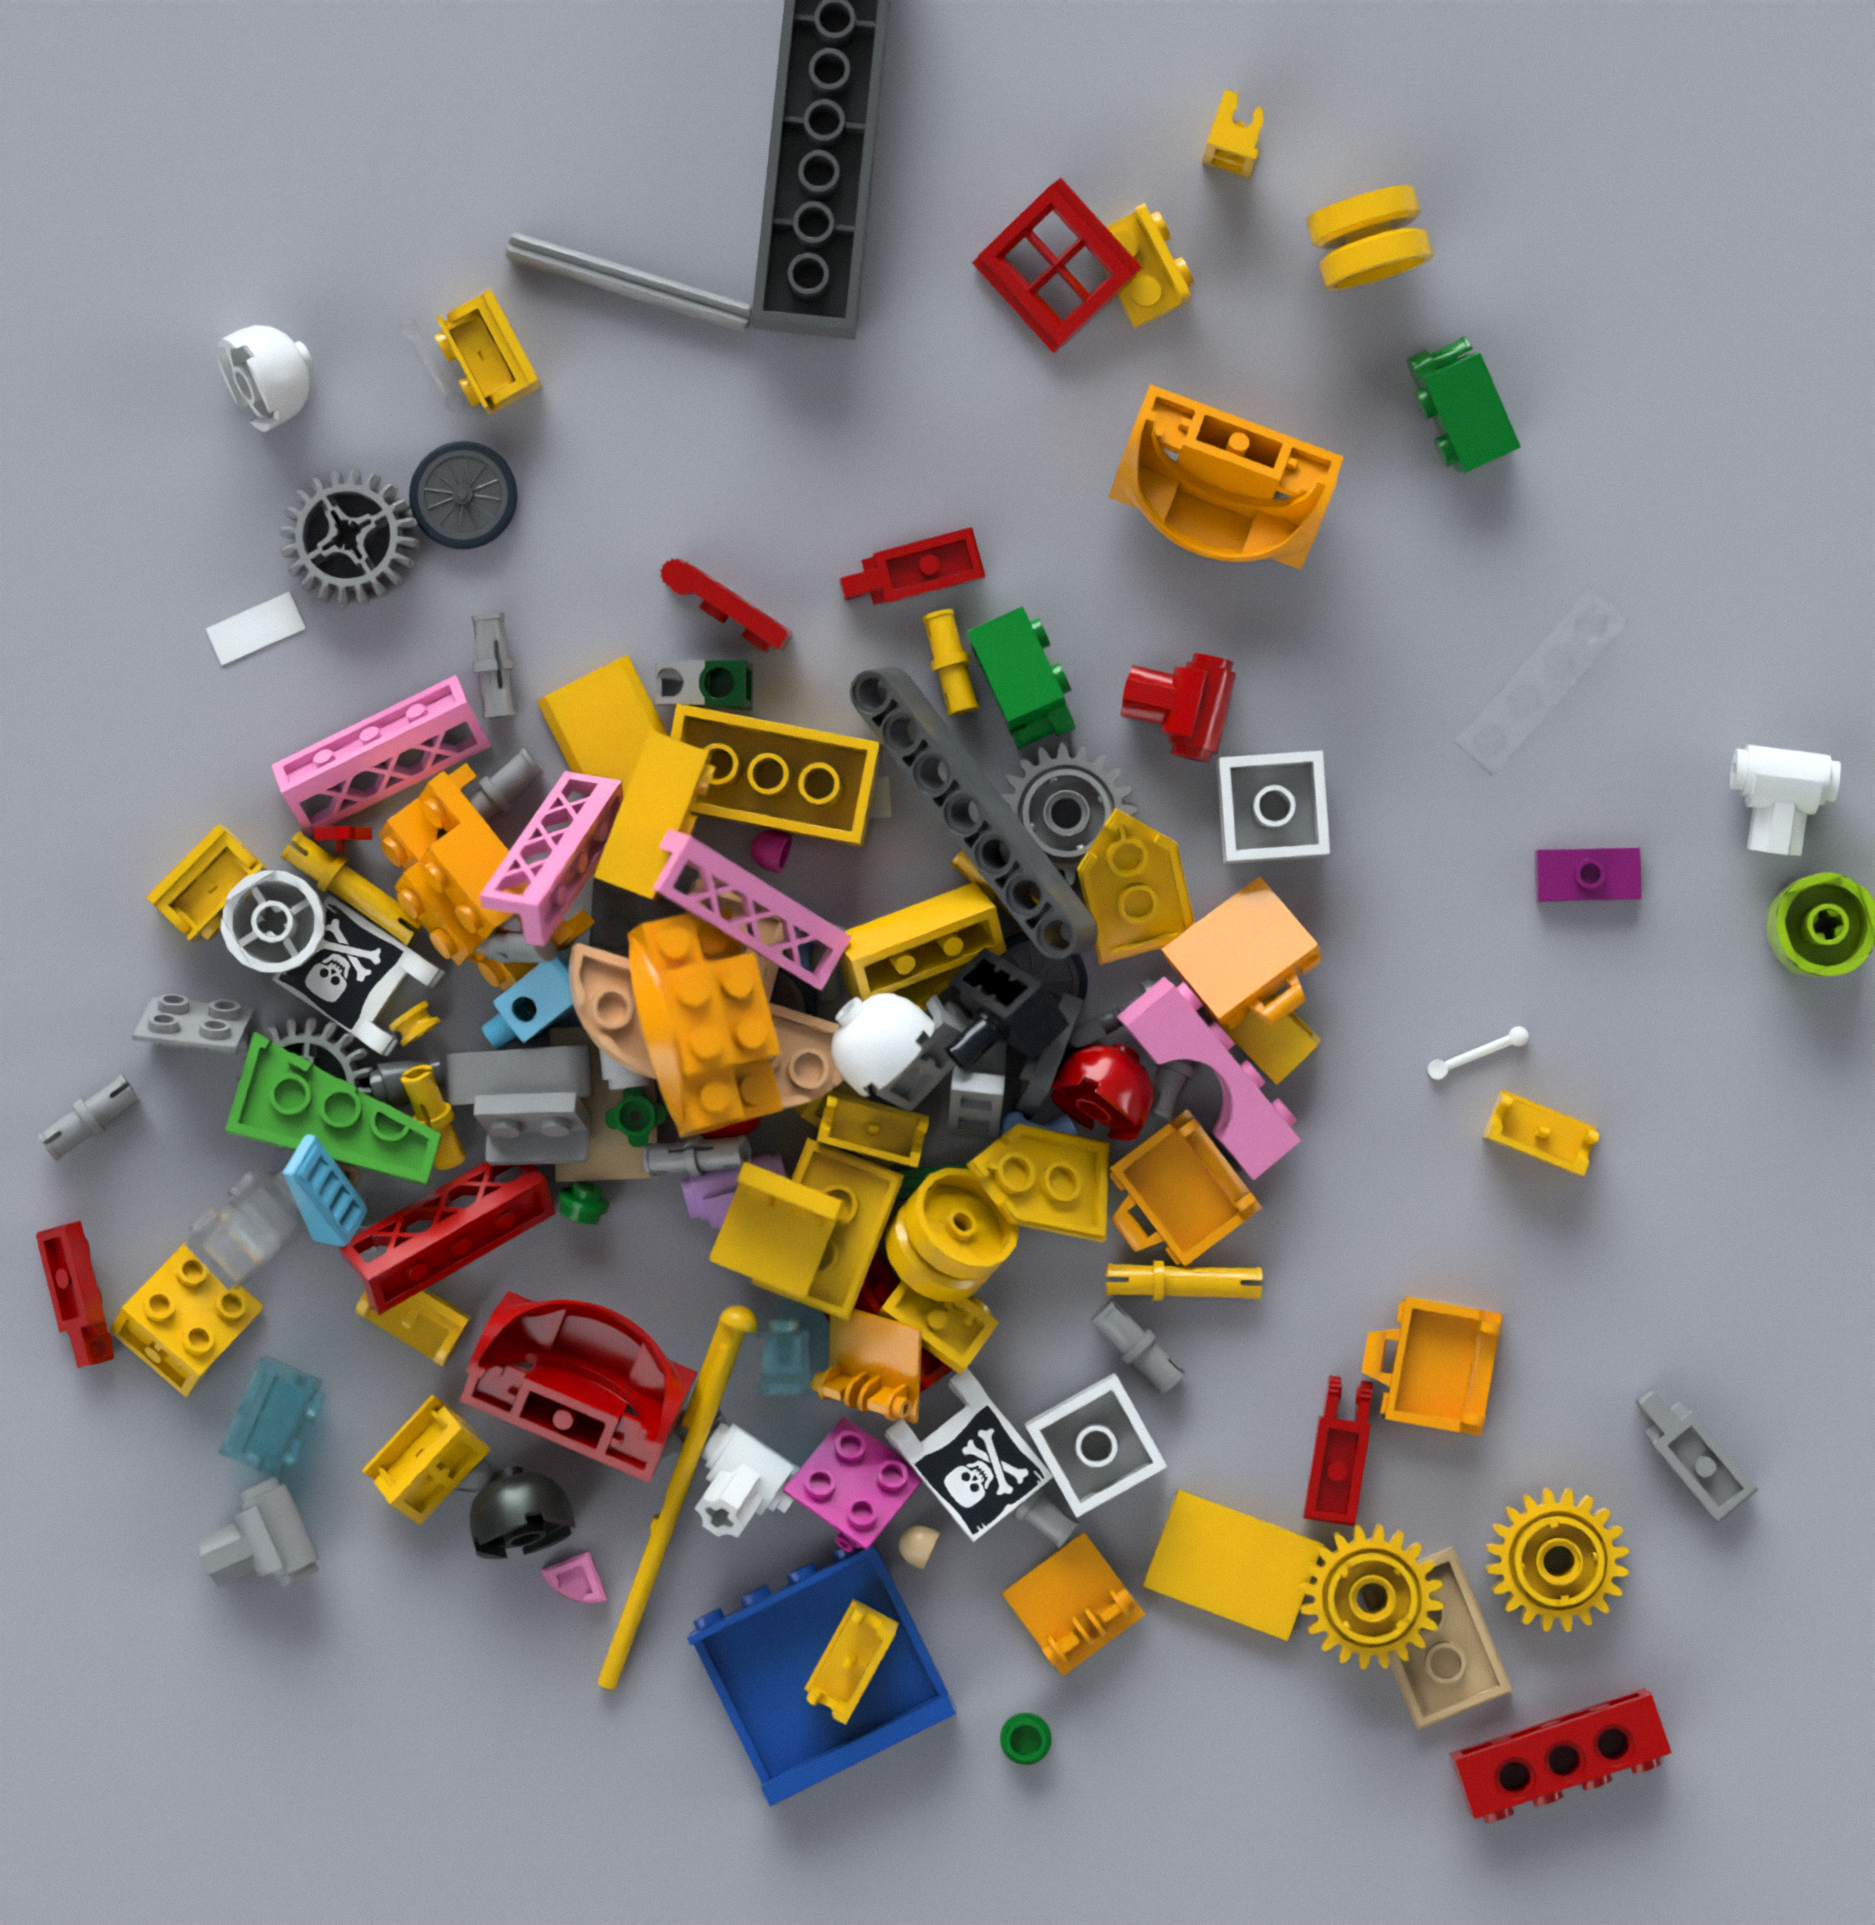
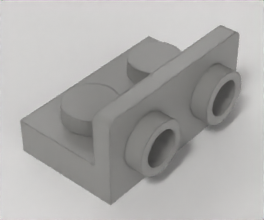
(534, 1128)

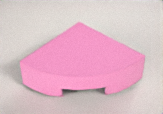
(576, 1579)

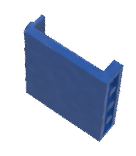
(770, 1649)

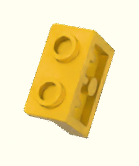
(1163, 280)
(949, 1329)

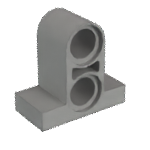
(978, 1094)

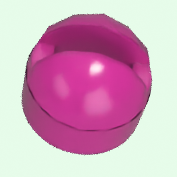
(771, 850)

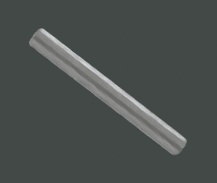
(629, 282)

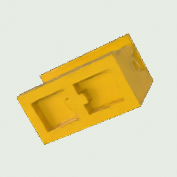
(488, 354)
(198, 886)
(426, 1459)

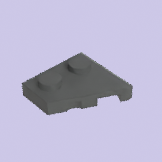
(1041, 1071)

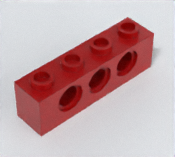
(1481, 1764)

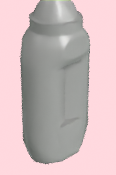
(512, 948)

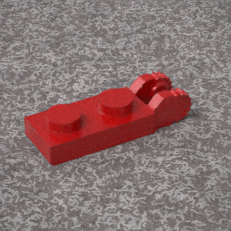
(723, 603)
(1338, 1458)

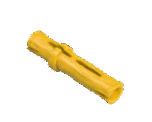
(351, 887)
(1182, 1281)

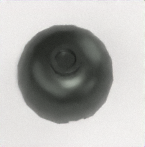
(519, 1512)

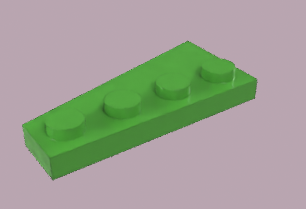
(290, 1098)

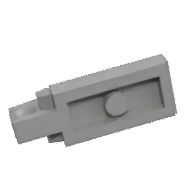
(1696, 1456)

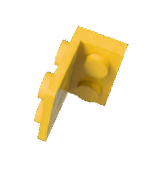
(776, 1230)
(183, 1320)

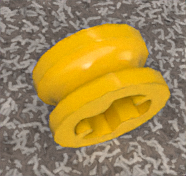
(414, 1023)

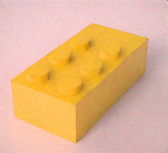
(783, 775)

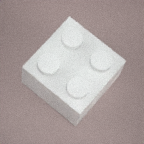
(1273, 807)
(1095, 1445)

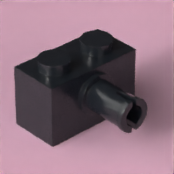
(1004, 1008)

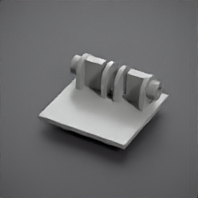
(178, 1022)

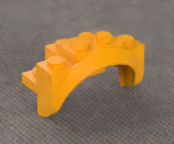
(1224, 482)
(448, 875)
(704, 1023)

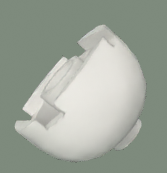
(266, 372)
(276, 925)
(877, 1039)

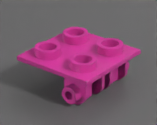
(853, 1485)

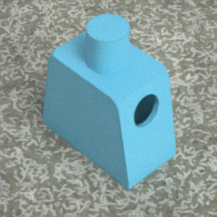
(550, 992)

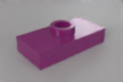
(1588, 874)

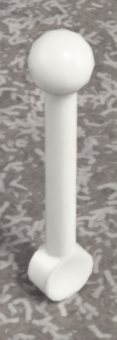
(1439, 1069)

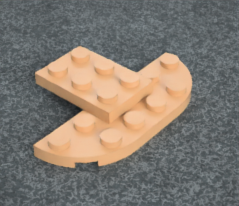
(609, 1013)

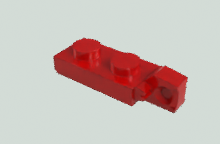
(917, 569)
(75, 1292)

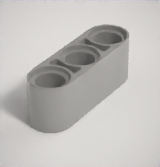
(519, 1072)

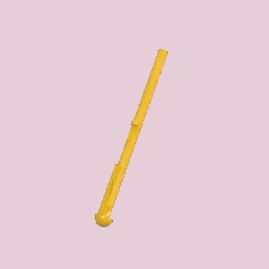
(699, 1418)

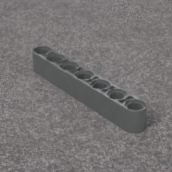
(995, 820)

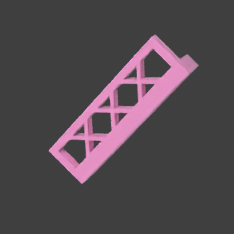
(375, 747)
(572, 852)
(753, 894)

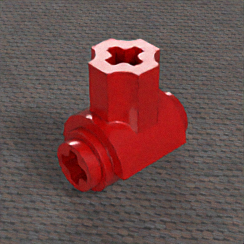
(1186, 704)

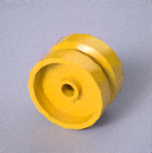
(1369, 237)
(949, 1237)

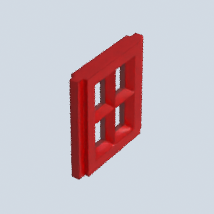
(1090, 234)

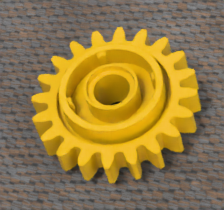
(1589, 1567)
(1378, 1629)

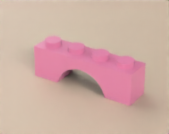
(1248, 1125)

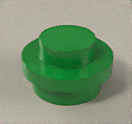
(583, 1203)
(1025, 1738)

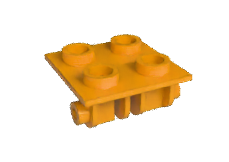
(873, 1366)
(1073, 1604)

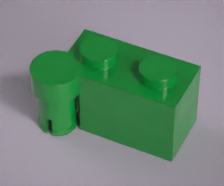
(1463, 406)
(1021, 678)

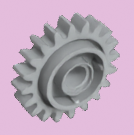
(1070, 781)

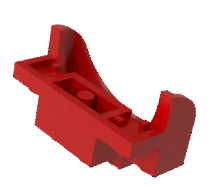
(580, 1381)

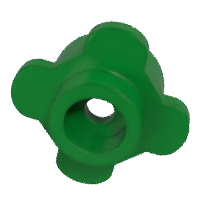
(638, 1131)

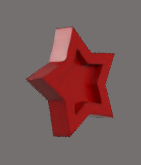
(341, 835)

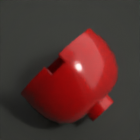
(1105, 1087)

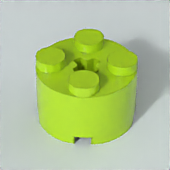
(1796, 910)

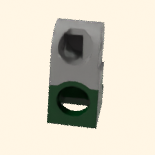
(705, 684)

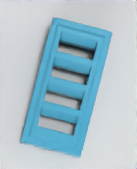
(327, 1198)

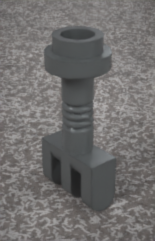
(1102, 1024)

